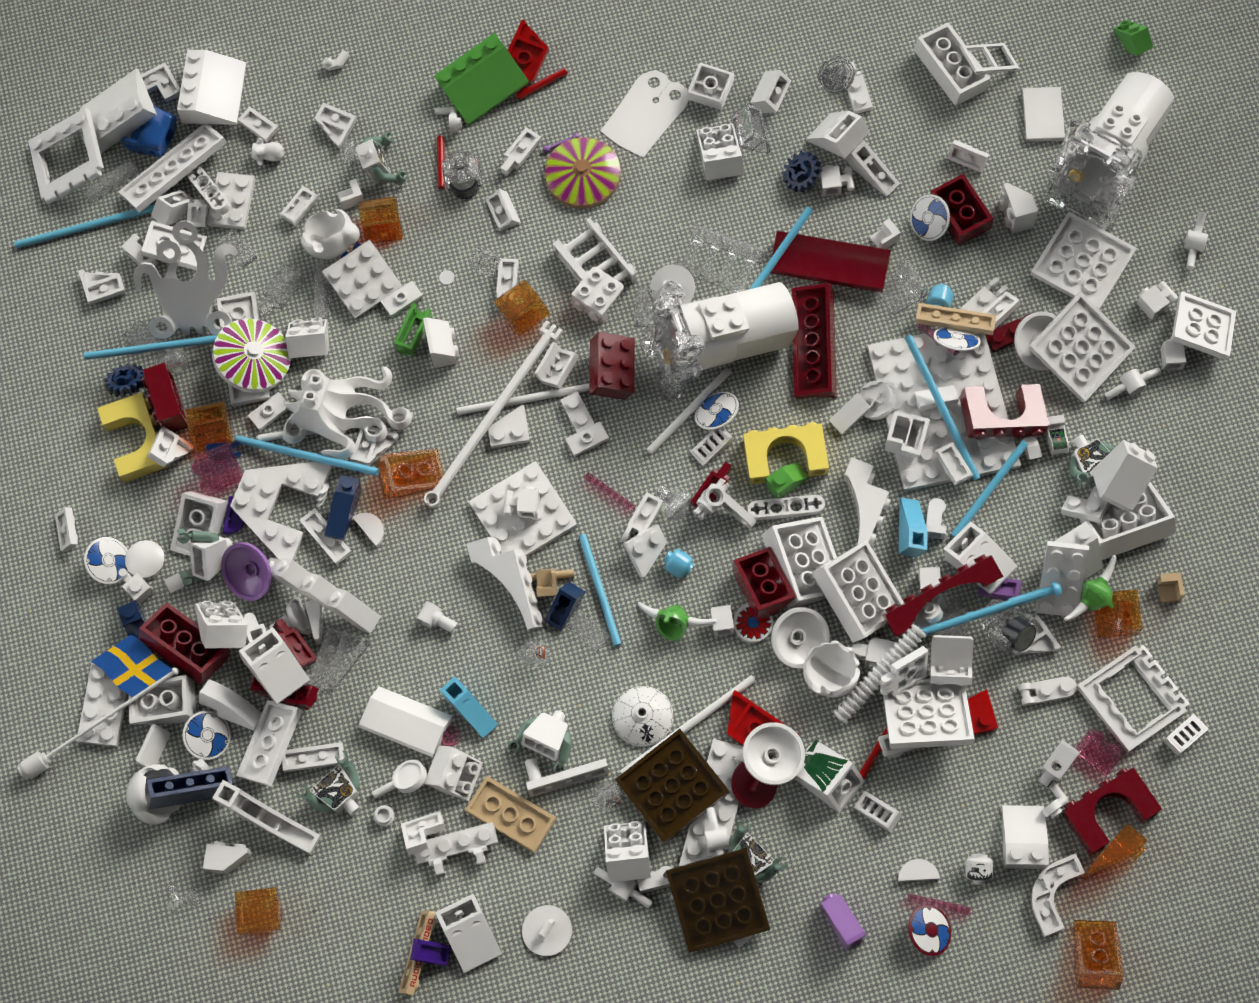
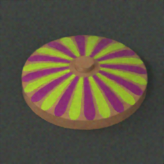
(582, 173)

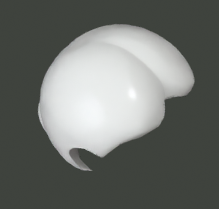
(329, 234)
(136, 794)

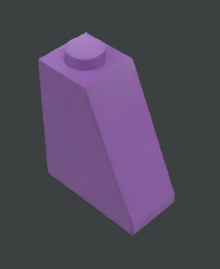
(842, 921)

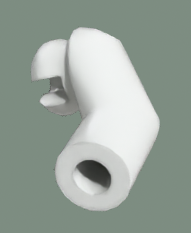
(336, 63)

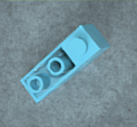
(911, 528)
(468, 707)

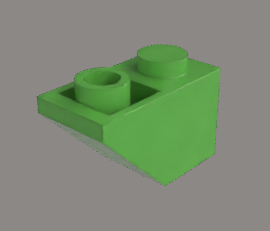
(1134, 37)

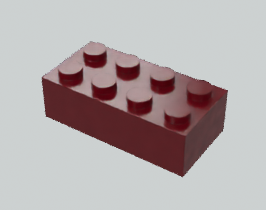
(179, 643)

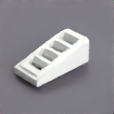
(728, 439)
(315, 616)
(1174, 745)
(893, 820)

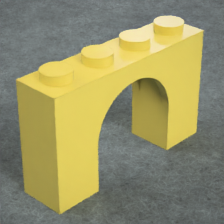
(128, 411)
(807, 438)

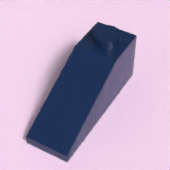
(343, 507)

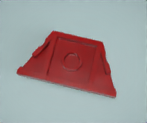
(528, 51)
(746, 717)

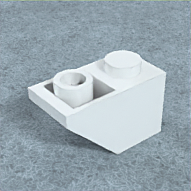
(224, 858)

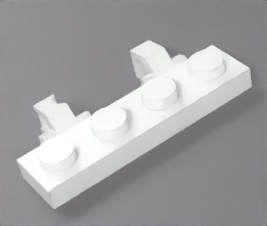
(472, 840)

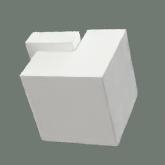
(907, 434)

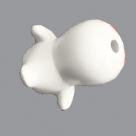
(270, 151)

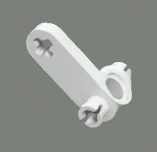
(706, 506)

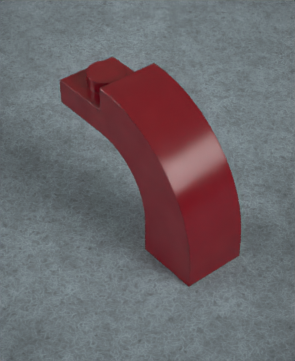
(302, 698)

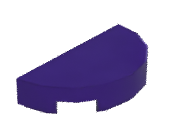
(232, 520)

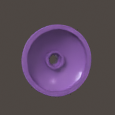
(246, 571)

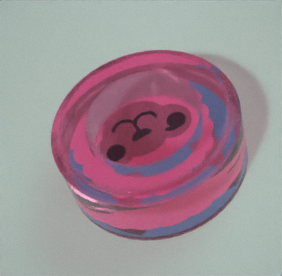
(450, 736)

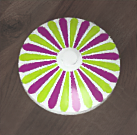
(251, 355)

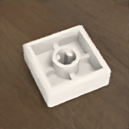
(703, 78)

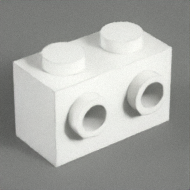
(771, 91)

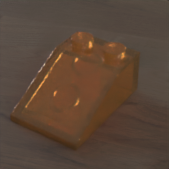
(409, 472)
(1124, 847)
(1097, 955)

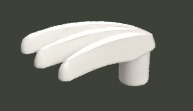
(322, 497)

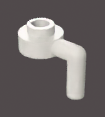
(454, 121)
(932, 611)
(1055, 807)

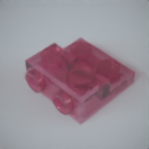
(217, 469)

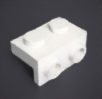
(556, 366)

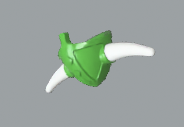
(1095, 593)
(673, 621)

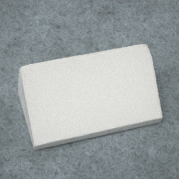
(502, 210)
(926, 401)
(153, 746)

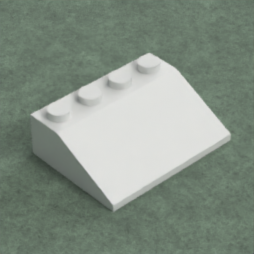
(211, 88)
(120, 110)
(1125, 531)
(800, 551)
(857, 590)

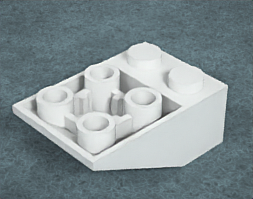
(839, 133)
(720, 151)
(972, 543)
(221, 625)
(274, 665)
(627, 851)
(468, 933)

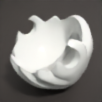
(831, 669)

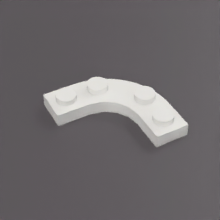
(1044, 890)

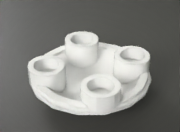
(144, 558)

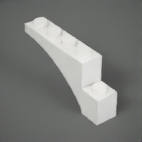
(868, 499)
(512, 572)
(265, 817)

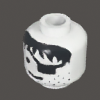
(979, 868)

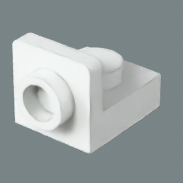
(198, 212)

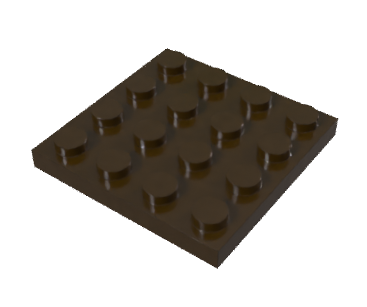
(672, 786)
(718, 900)

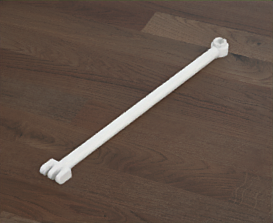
(547, 336)

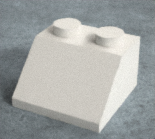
(440, 342)

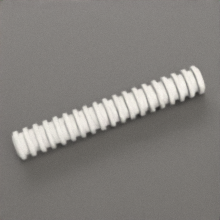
(873, 680)

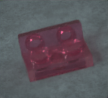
(1099, 752)

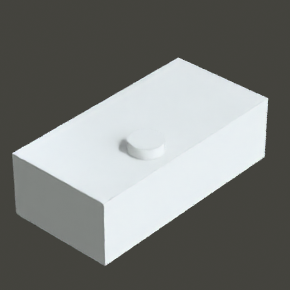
(948, 65)

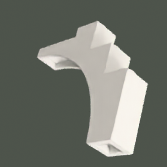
(320, 590)

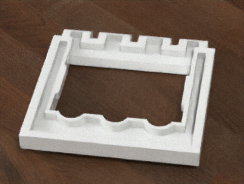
(77, 177)
(1113, 717)

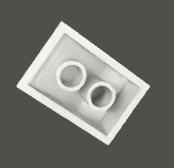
(197, 513)
(167, 703)
(1024, 837)

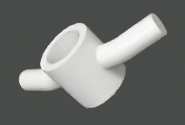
(1195, 241)
(1133, 382)
(716, 838)
(624, 889)

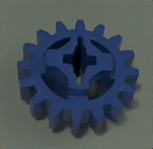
(802, 171)
(124, 380)

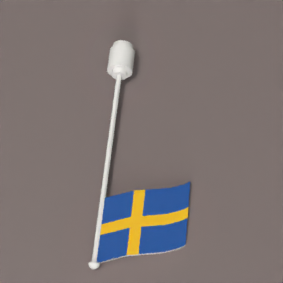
(132, 670)

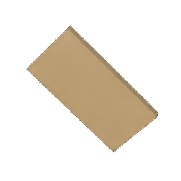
(511, 814)

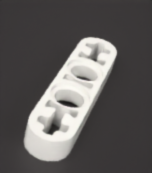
(208, 189)
(786, 511)

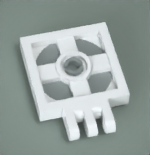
(905, 672)

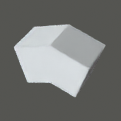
(1033, 449)

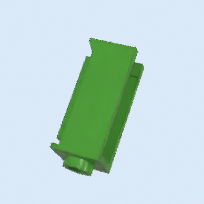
(413, 315)

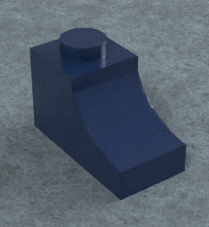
(564, 605)
(131, 618)

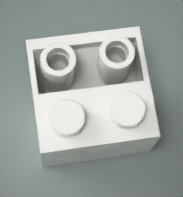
(1018, 208)
(307, 338)
(453, 772)

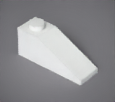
(871, 168)

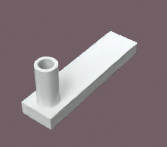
(540, 785)

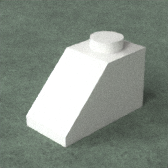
(171, 207)

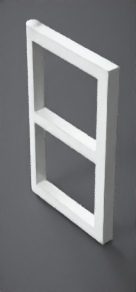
(994, 68)

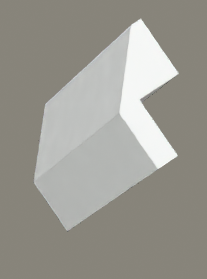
(405, 721)

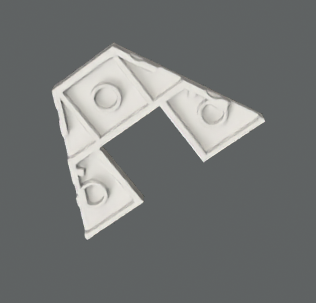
(259, 493)

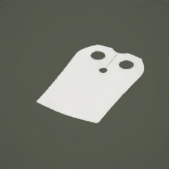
(639, 120)

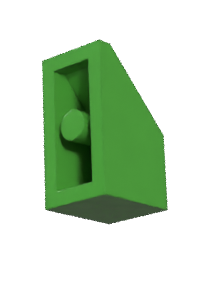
(786, 480)

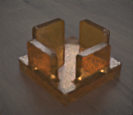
(258, 911)

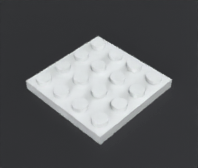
(1083, 260)
(1081, 347)
(518, 532)
(928, 716)

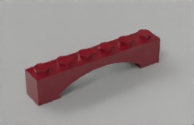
(982, 571)

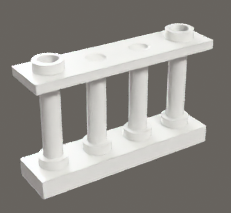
(575, 264)

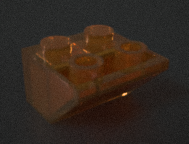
(381, 220)
(521, 307)
(209, 425)
(1123, 618)

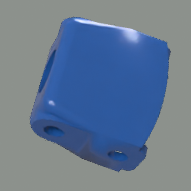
(153, 136)

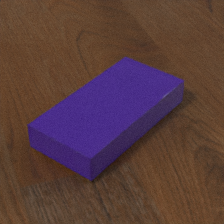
(430, 952)

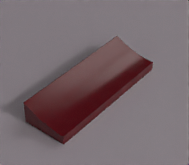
(833, 262)
(814, 342)

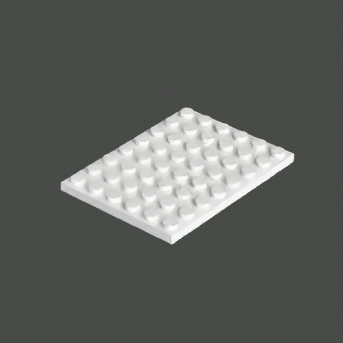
(897, 368)

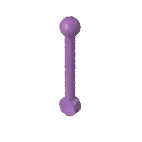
(546, 149)

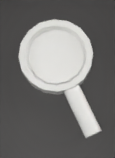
(406, 778)

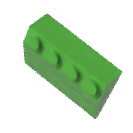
(481, 79)

